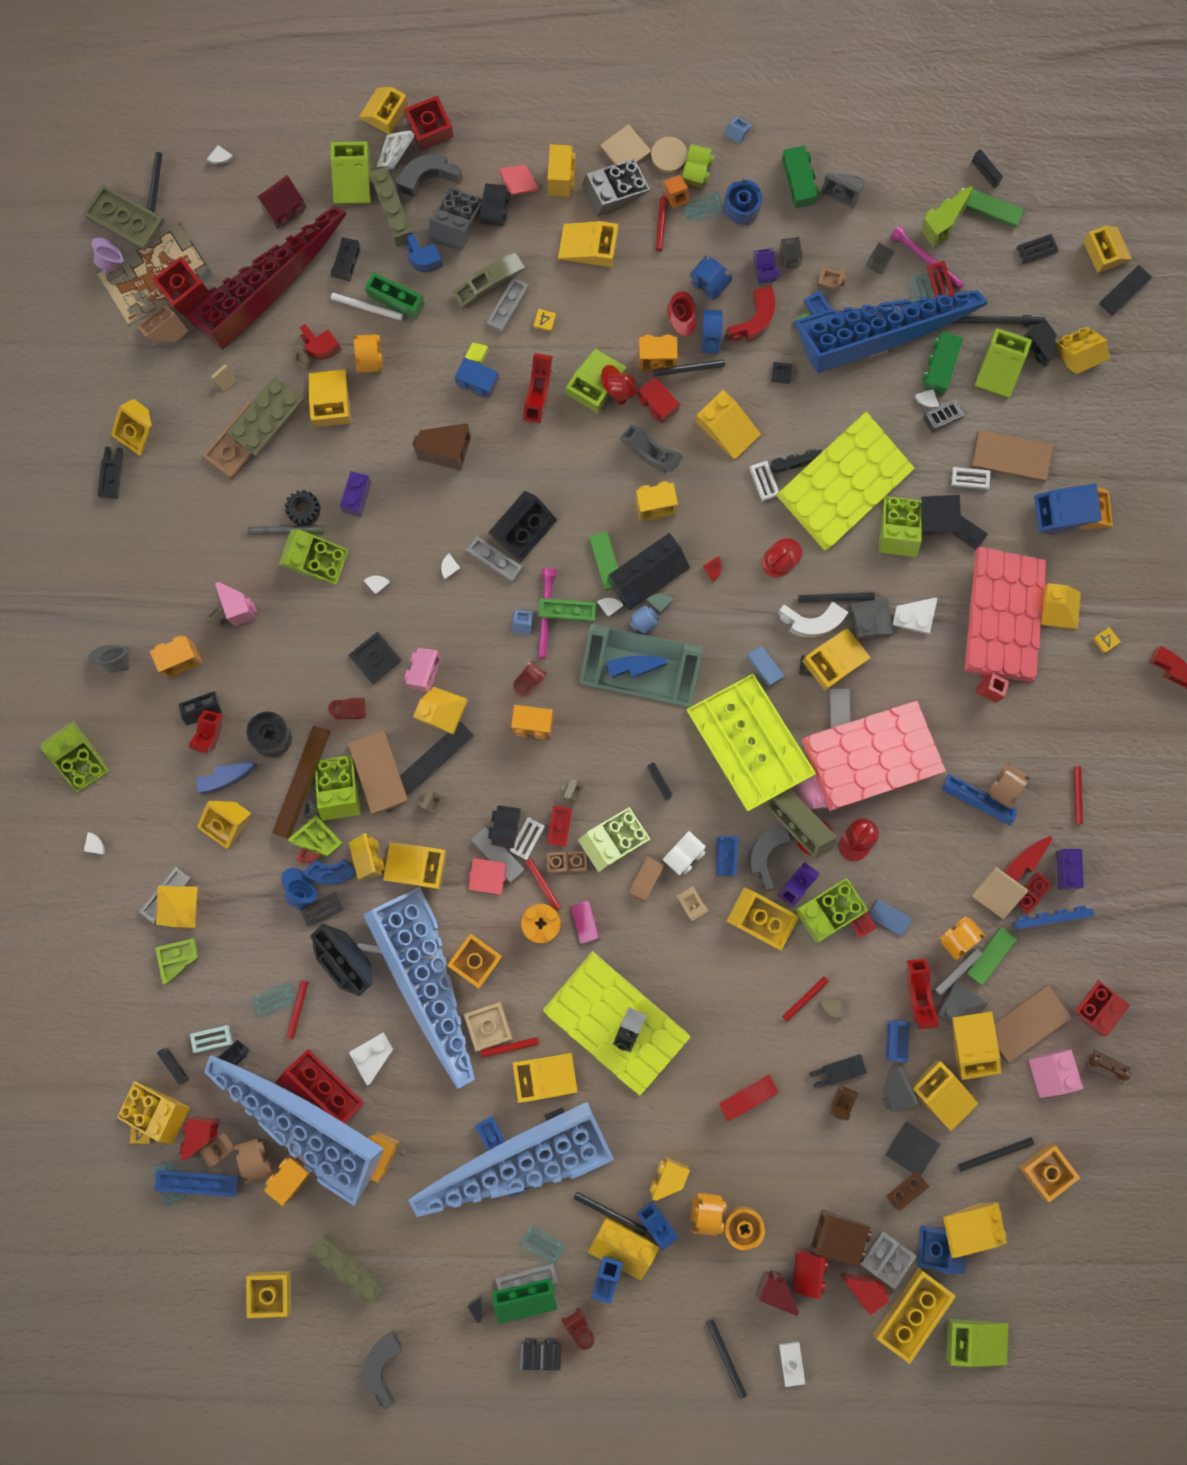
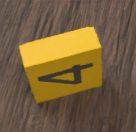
(544, 320)
(1106, 640)
(138, 1137)

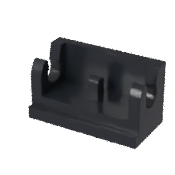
(346, 259)

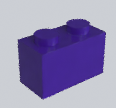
(355, 494)
(1070, 869)

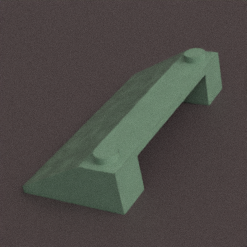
(669, 683)

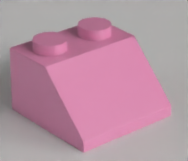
(236, 605)
(423, 669)
(810, 793)
(1055, 1073)

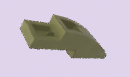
(488, 278)

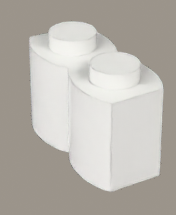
(684, 853)

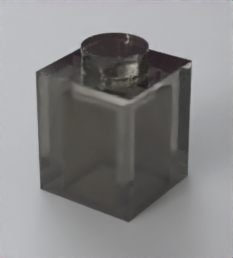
(790, 252)
(880, 258)

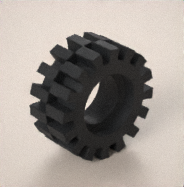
(299, 497)

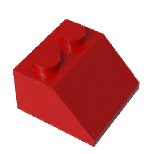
(868, 1292)

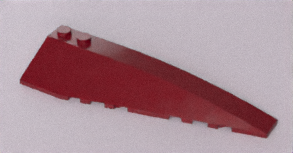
(240, 300)

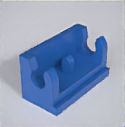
(726, 856)
(897, 1041)

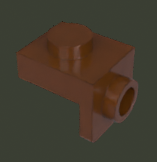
(843, 1103)

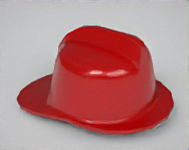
(682, 313)
(617, 384)
(781, 557)
(858, 839)

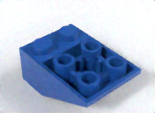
(1067, 508)

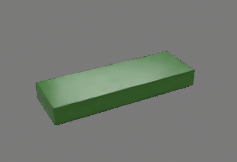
(994, 208)
(604, 556)
(567, 610)
(991, 956)

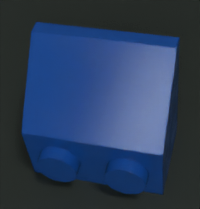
(935, 1252)

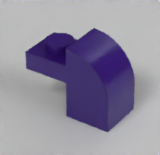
(765, 265)
(798, 884)

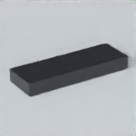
(1125, 290)

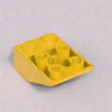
(589, 243)
(329, 398)
(836, 659)
(365, 857)
(415, 865)
(976, 1046)
(544, 1077)
(944, 1094)
(155, 1111)

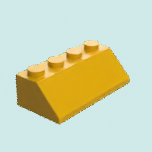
(913, 1315)

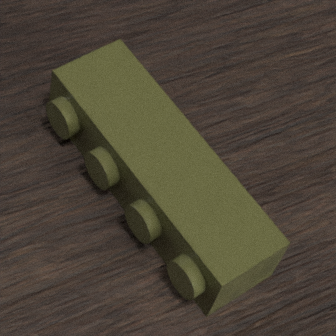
(391, 205)
(802, 823)
(347, 1269)

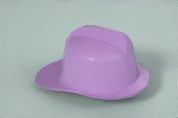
(106, 255)

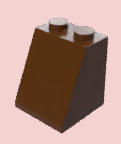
(443, 445)
(840, 1238)

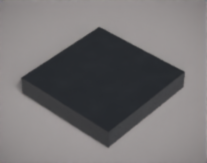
(941, 514)
(375, 657)
(912, 1149)

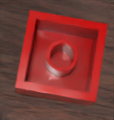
(429, 122)
(180, 285)

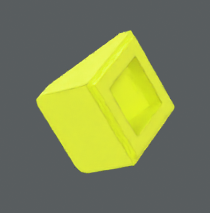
(477, 353)

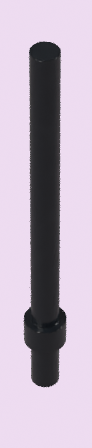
(1025, 320)

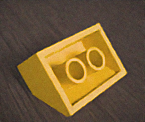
(624, 1245)

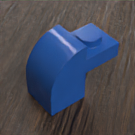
(423, 259)
(711, 331)
(657, 1225)
(606, 1280)

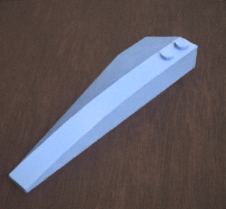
(425, 984)
(324, 1144)
(546, 1153)

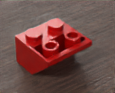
(1101, 1009)
(198, 1133)
(809, 1274)

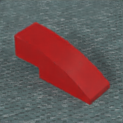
(1175, 666)
(1027, 859)
(748, 1098)

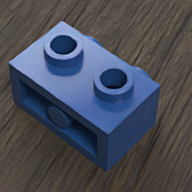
(476, 377)

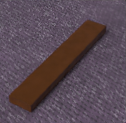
(301, 782)

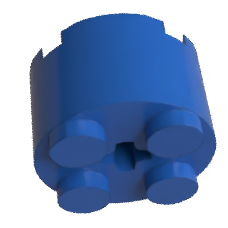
(742, 202)
(710, 277)

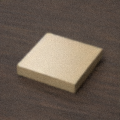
(625, 146)
(999, 892)
(488, 1026)

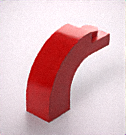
(765, 306)
(538, 388)
(920, 994)

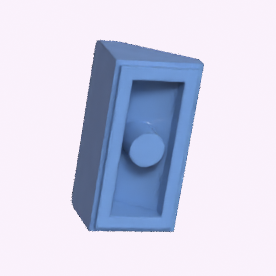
(765, 666)
(889, 917)

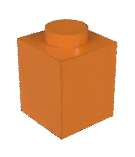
(676, 191)

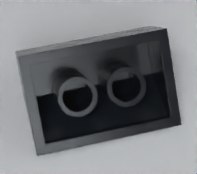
(523, 525)

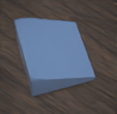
(737, 129)
(522, 622)

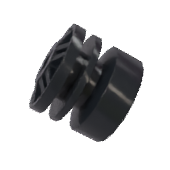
(258, 734)

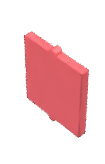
(518, 180)
(487, 876)

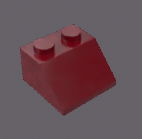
(282, 202)
(776, 1293)

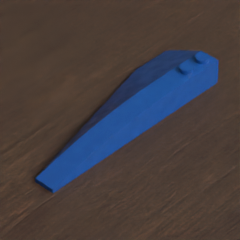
(854, 334)

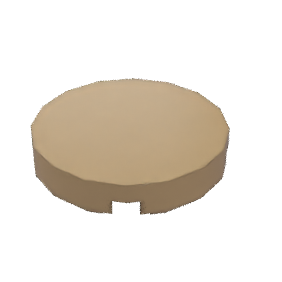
(669, 154)

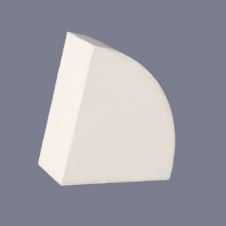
(219, 156)
(927, 399)
(449, 567)
(377, 583)
(610, 606)
(94, 844)

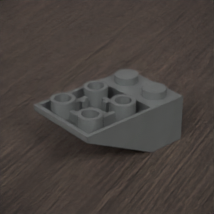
(614, 186)
(455, 218)

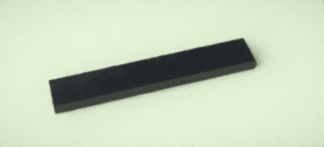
(434, 758)

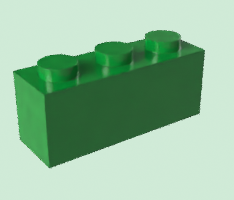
(800, 176)
(394, 295)
(942, 362)
(524, 1300)

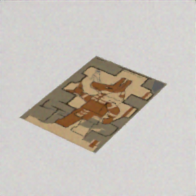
(132, 281)

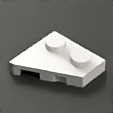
(394, 148)
(915, 616)
(371, 1056)

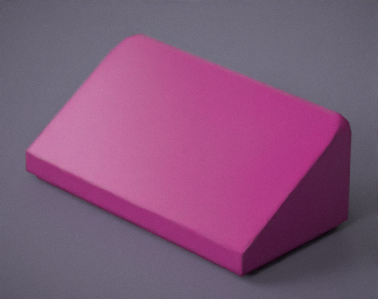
(584, 922)

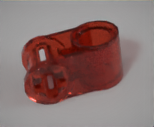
(531, 677)
(351, 708)
(578, 1328)

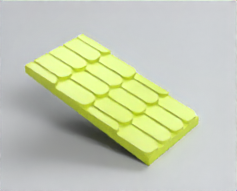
(845, 481)
(750, 742)
(592, 1010)

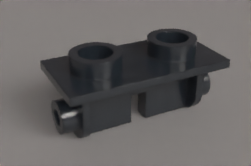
(235, 1053)

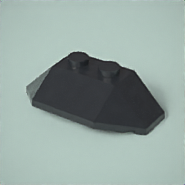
(342, 959)

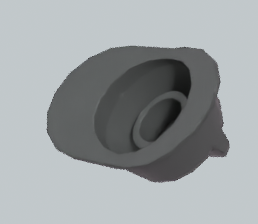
(111, 657)

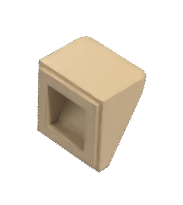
(224, 378)

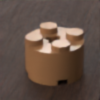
(1009, 786)
(252, 1160)

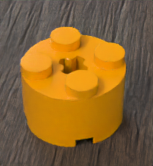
(367, 353)
(533, 915)
(962, 938)
(707, 1214)
(747, 1239)

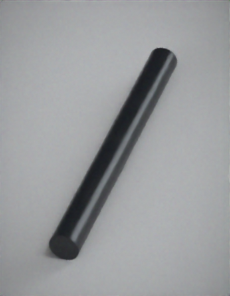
(155, 181)
(689, 368)
(836, 597)
(995, 1154)
(610, 1213)
(726, 1358)

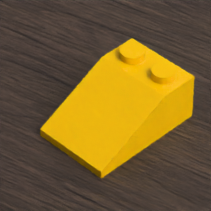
(727, 425)
(762, 918)
(975, 1229)

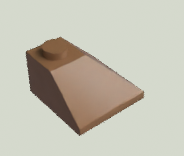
(163, 326)

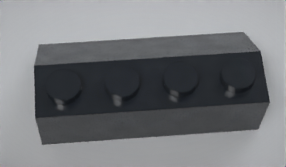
(648, 571)

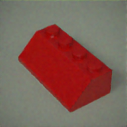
(320, 1086)

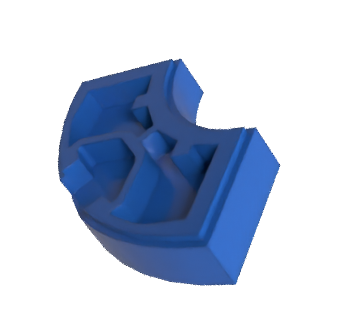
(329, 874)

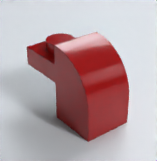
(319, 347)
(992, 687)
(208, 732)

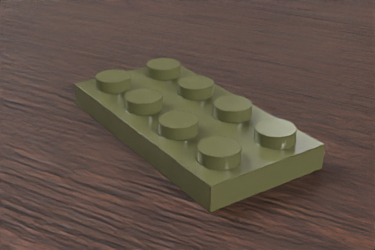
(123, 217)
(265, 416)

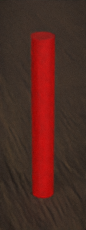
(661, 223)
(1078, 795)
(543, 885)
(805, 999)
(297, 1010)
(509, 1047)

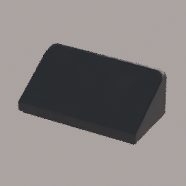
(193, 708)

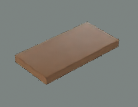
(226, 453)
(1012, 456)
(378, 772)
(1029, 1023)

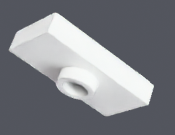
(792, 1364)

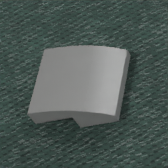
(889, 1260)

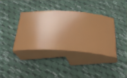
(567, 861)
(646, 879)

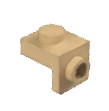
(692, 903)

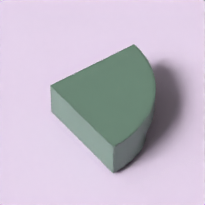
(659, 601)

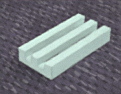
(227, 1035)

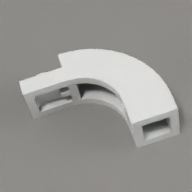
(816, 626)

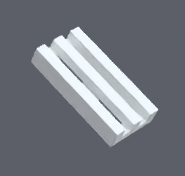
(758, 466)
(954, 477)
(534, 824)

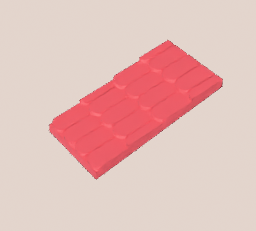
(1005, 615)
(873, 755)

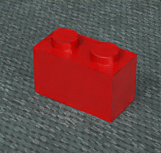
(658, 400)

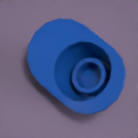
(298, 888)

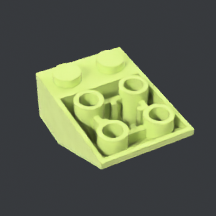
(613, 839)

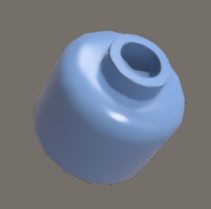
(644, 619)

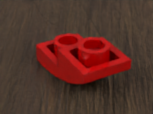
(1037, 887)

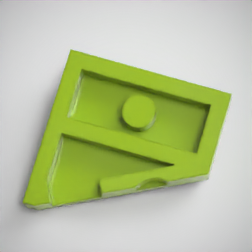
(316, 838)
(175, 958)

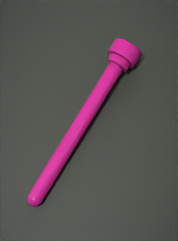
(900, 236)
(548, 576)

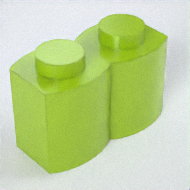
(696, 166)

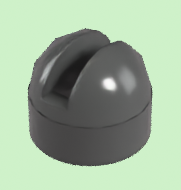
(311, 809)

